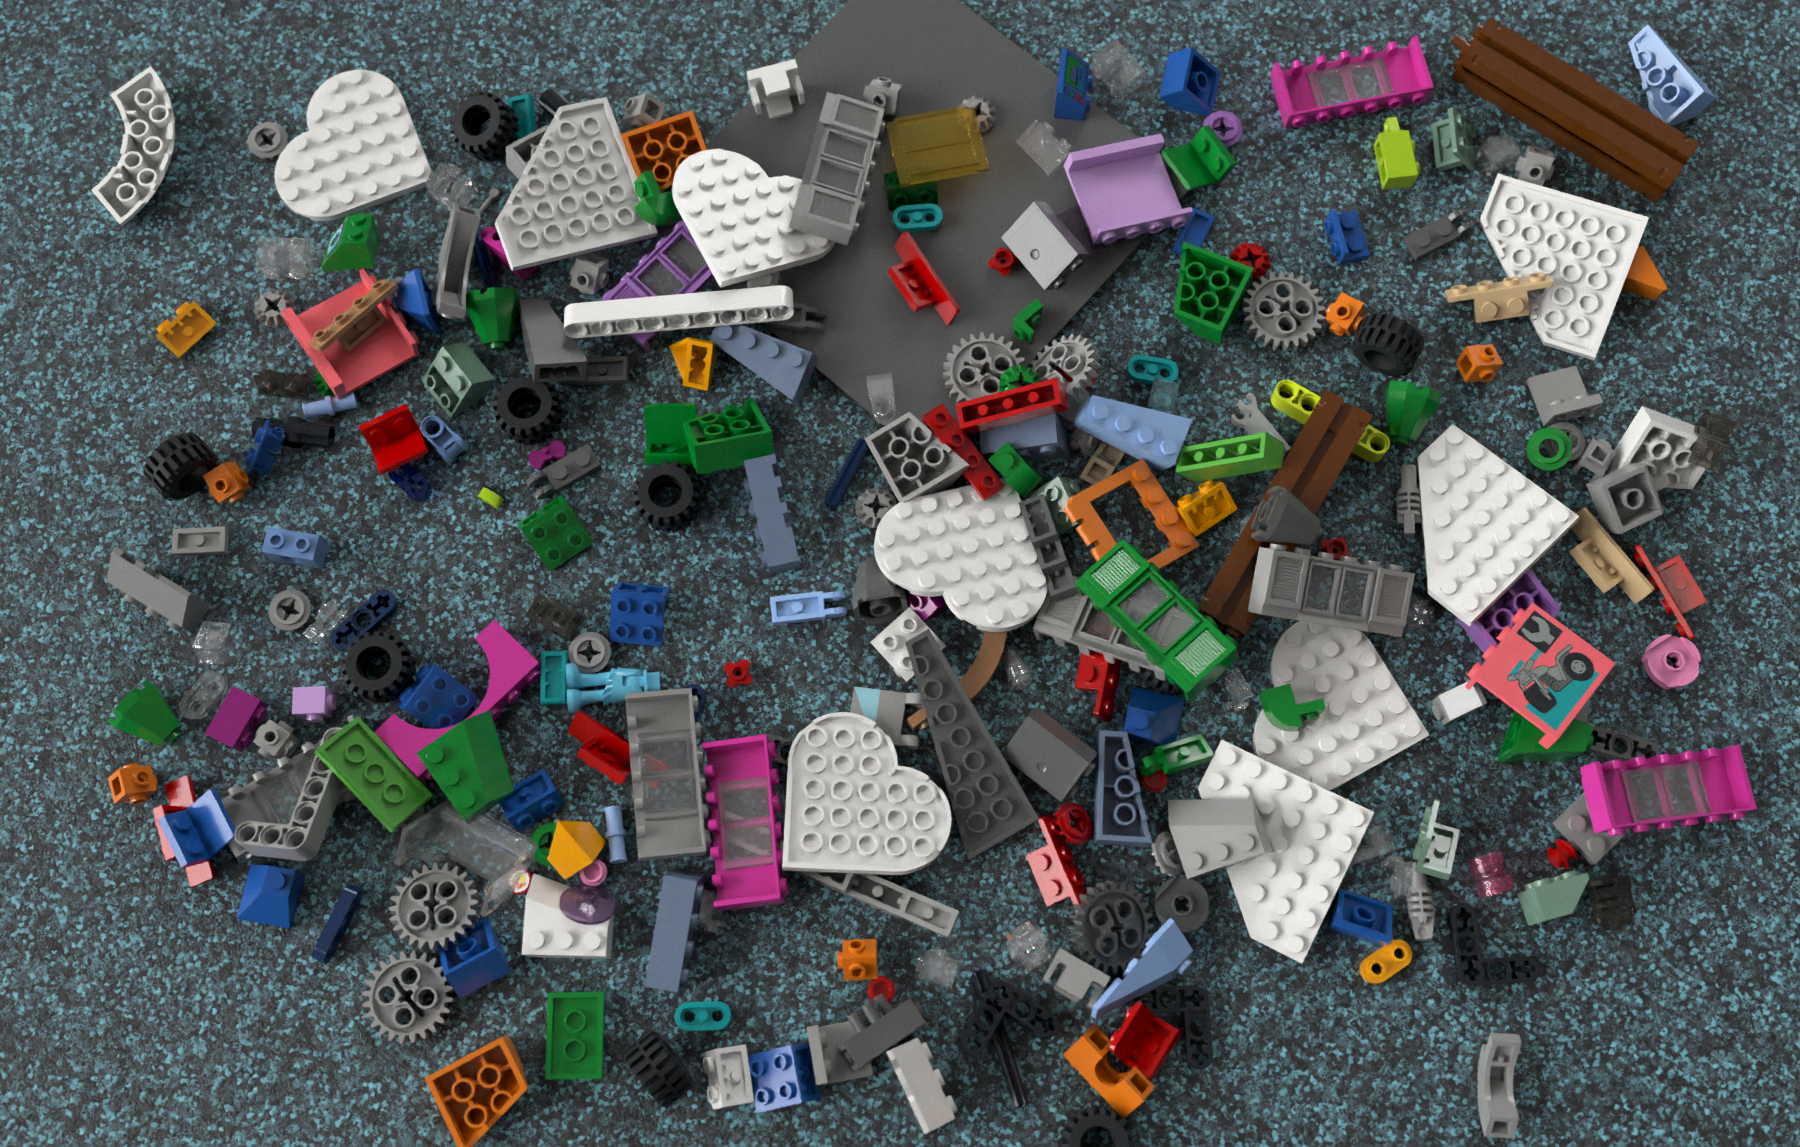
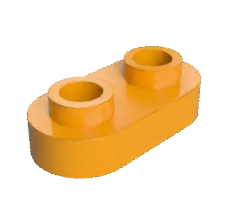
(1386, 960)

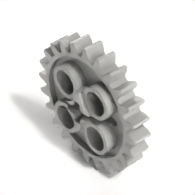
(1298, 296)
(994, 353)
(1075, 358)
(410, 909)
(389, 1014)

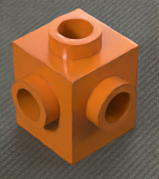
(1345, 315)
(1479, 363)
(227, 482)
(133, 784)
(858, 959)

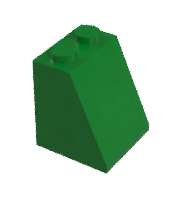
(1523, 738)

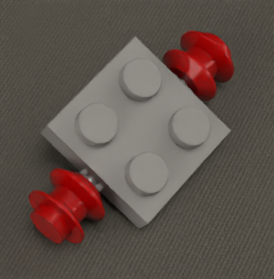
(1578, 830)

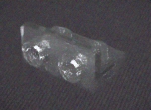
(1044, 146)

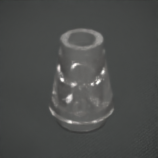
(1017, 671)

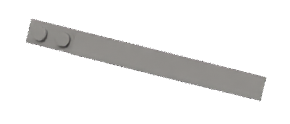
(885, 896)

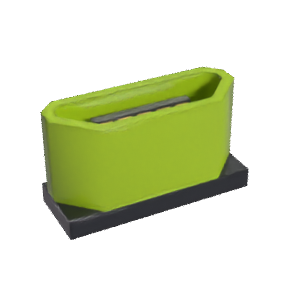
(491, 496)

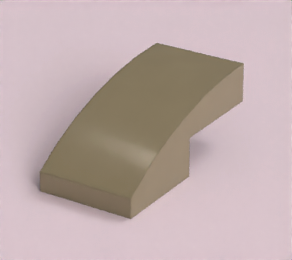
(1102, 463)

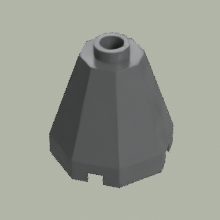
(1285, 520)
(876, 596)

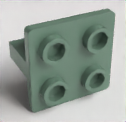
(1454, 142)

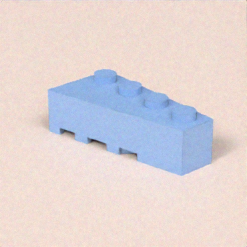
(1134, 429)

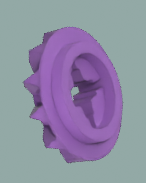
(1230, 124)

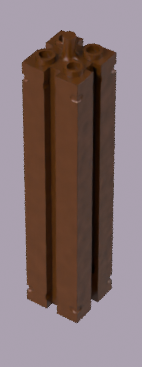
(1572, 109)
(1308, 475)

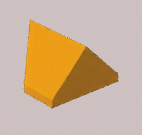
(695, 361)
(574, 847)

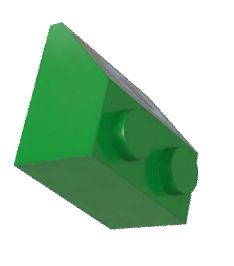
(352, 244)

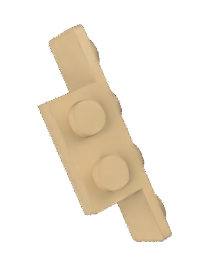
(1500, 299)
(1605, 559)

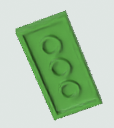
(374, 774)

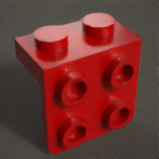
(1143, 1040)

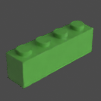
(1230, 457)

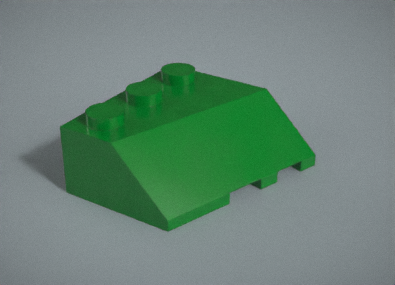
(1210, 291)
(728, 438)
(469, 766)

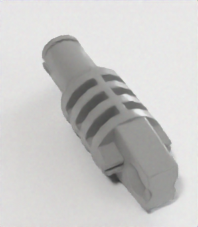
(1408, 501)
(1421, 907)

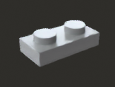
(200, 541)

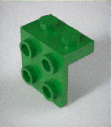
(666, 433)

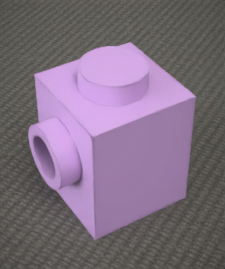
(313, 703)

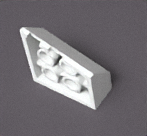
(922, 1084)

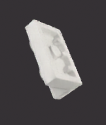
(728, 1076)

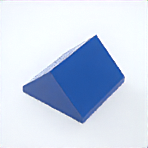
(1361, 918)

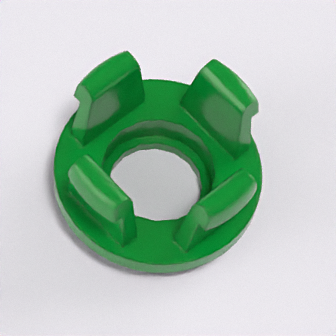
(1555, 462)

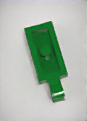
(1177, 756)

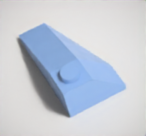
(1670, 85)
(1160, 962)

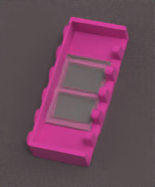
(1351, 84)
(1667, 790)
(745, 823)

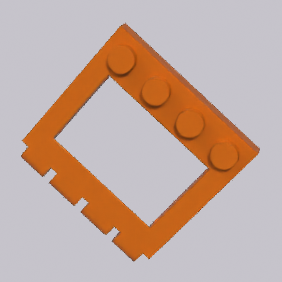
(1152, 498)

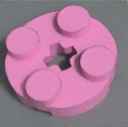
(1668, 676)

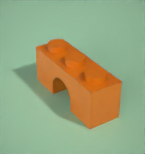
(1120, 1090)

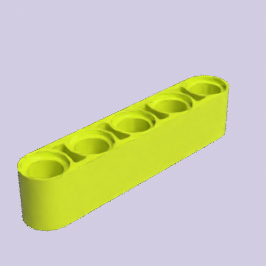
(1301, 396)

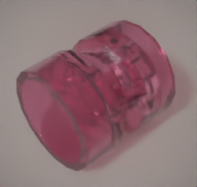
(1490, 874)

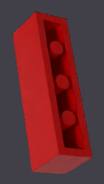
(1012, 406)

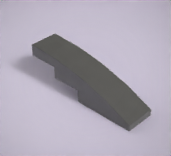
(1048, 547)

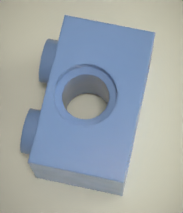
(295, 548)

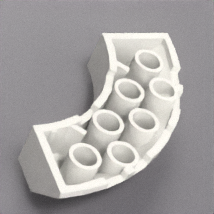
(144, 147)

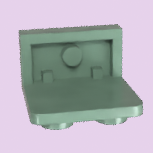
(1056, 496)
(1435, 845)

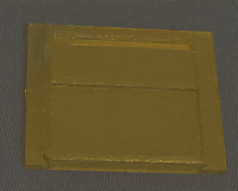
(937, 145)

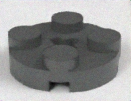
(1179, 889)

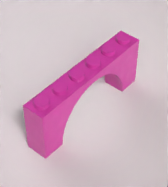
(509, 673)

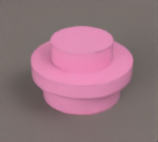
(594, 873)

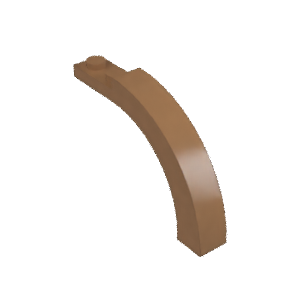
(976, 678)

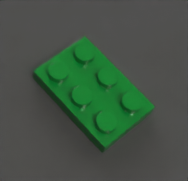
(575, 1035)

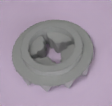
(988, 112)
(271, 131)
(271, 317)
(1575, 435)
(867, 498)
(288, 599)
(581, 644)
(1168, 863)

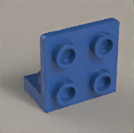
(638, 613)
(198, 831)
(783, 1077)

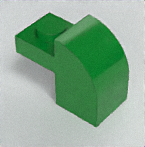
(655, 206)
(1015, 469)
(1283, 711)

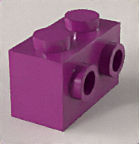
(237, 719)

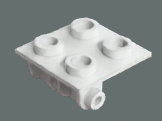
(892, 640)

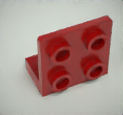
(394, 439)

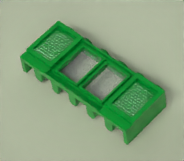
(1158, 618)

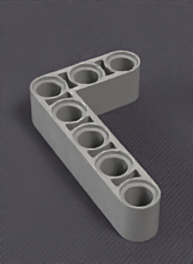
(308, 822)

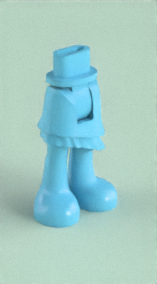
(617, 683)

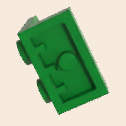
(1201, 161)
(555, 533)

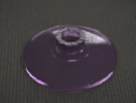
(587, 904)

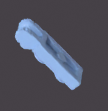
(805, 607)

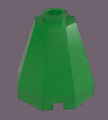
(494, 315)
(1408, 410)
(147, 716)

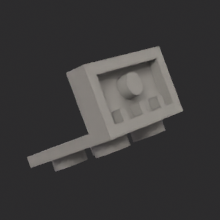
(1562, 396)
(826, 1059)

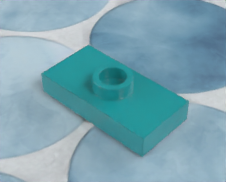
(524, 109)
(553, 678)

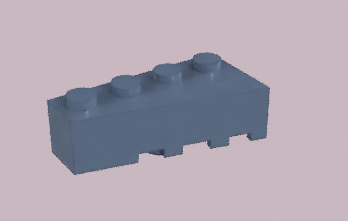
(775, 361)
(771, 513)
(1117, 801)
(674, 930)

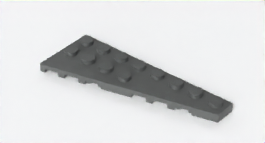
(977, 777)

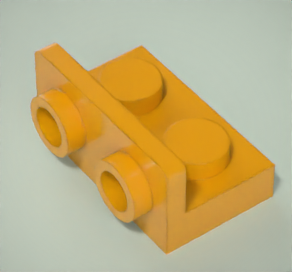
(185, 329)
(1205, 506)

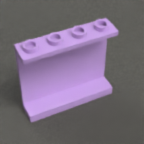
(1124, 189)

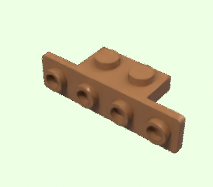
(357, 322)

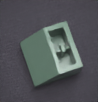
(457, 378)
(1552, 900)

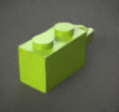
(1396, 156)

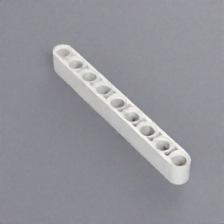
(678, 311)

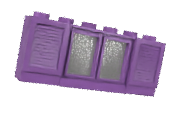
(669, 270)

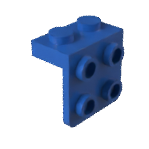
(436, 698)

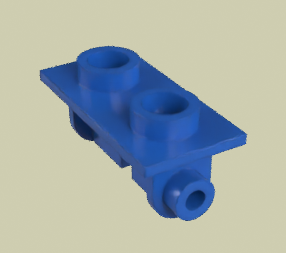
(259, 457)

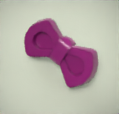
(538, 459)

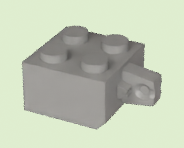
(1627, 497)

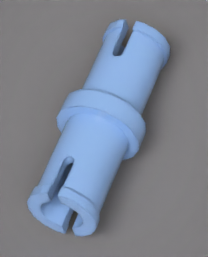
(329, 406)
(615, 834)

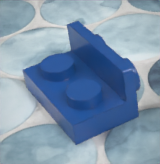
(1346, 236)
(531, 800)

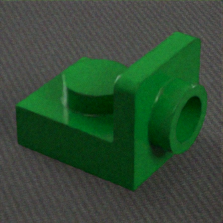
(1026, 320)

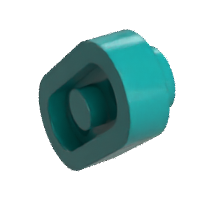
(917, 218)
(1152, 368)
(703, 1016)

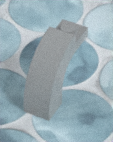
(1495, 1085)

